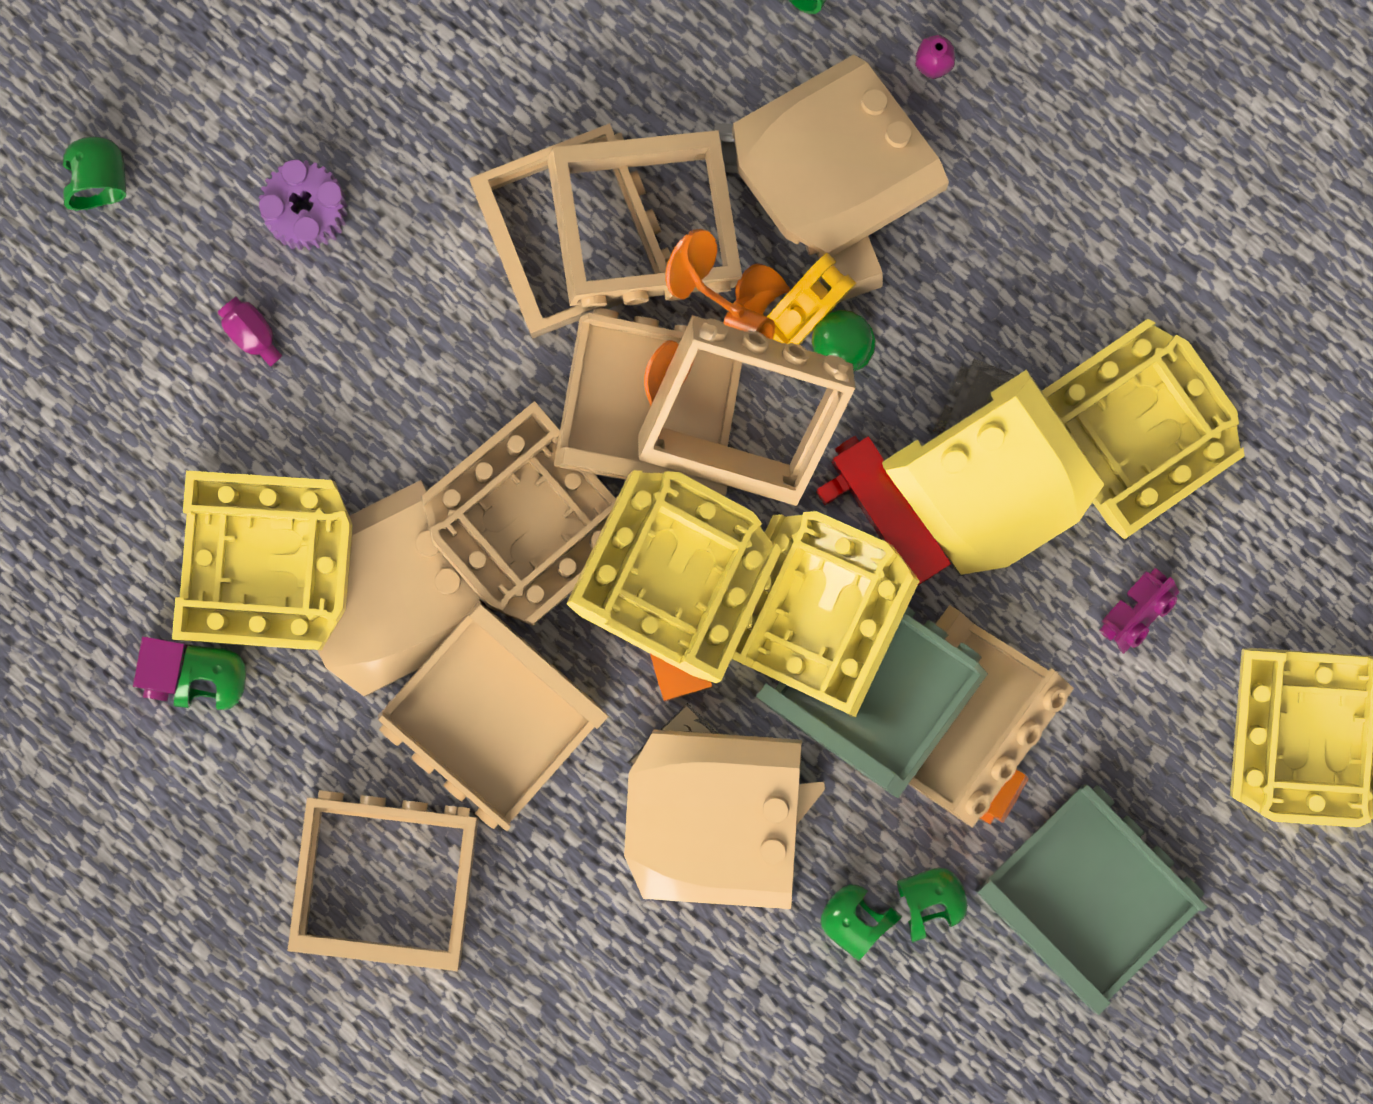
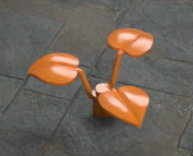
(685, 269)

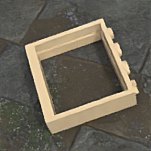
(636, 153)
(631, 188)
(728, 464)
(374, 951)

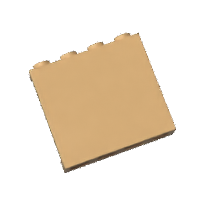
(610, 403)
(490, 716)
(993, 727)

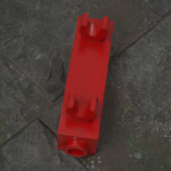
(884, 506)

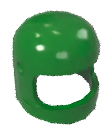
(94, 164)
(845, 336)
(215, 665)
(930, 889)
(844, 926)

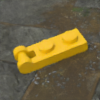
(810, 301)

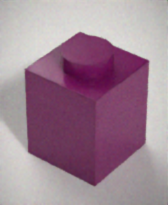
(159, 667)

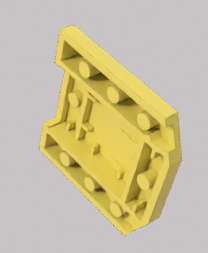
(1147, 424)
(998, 479)
(262, 561)
(676, 572)
(827, 609)
(1305, 737)

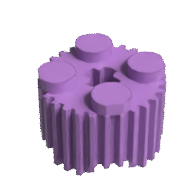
(295, 183)

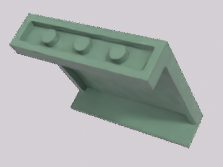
(905, 711)
(1091, 896)

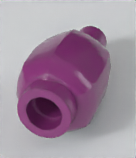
(935, 56)
(249, 330)

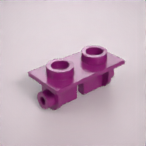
(1153, 598)

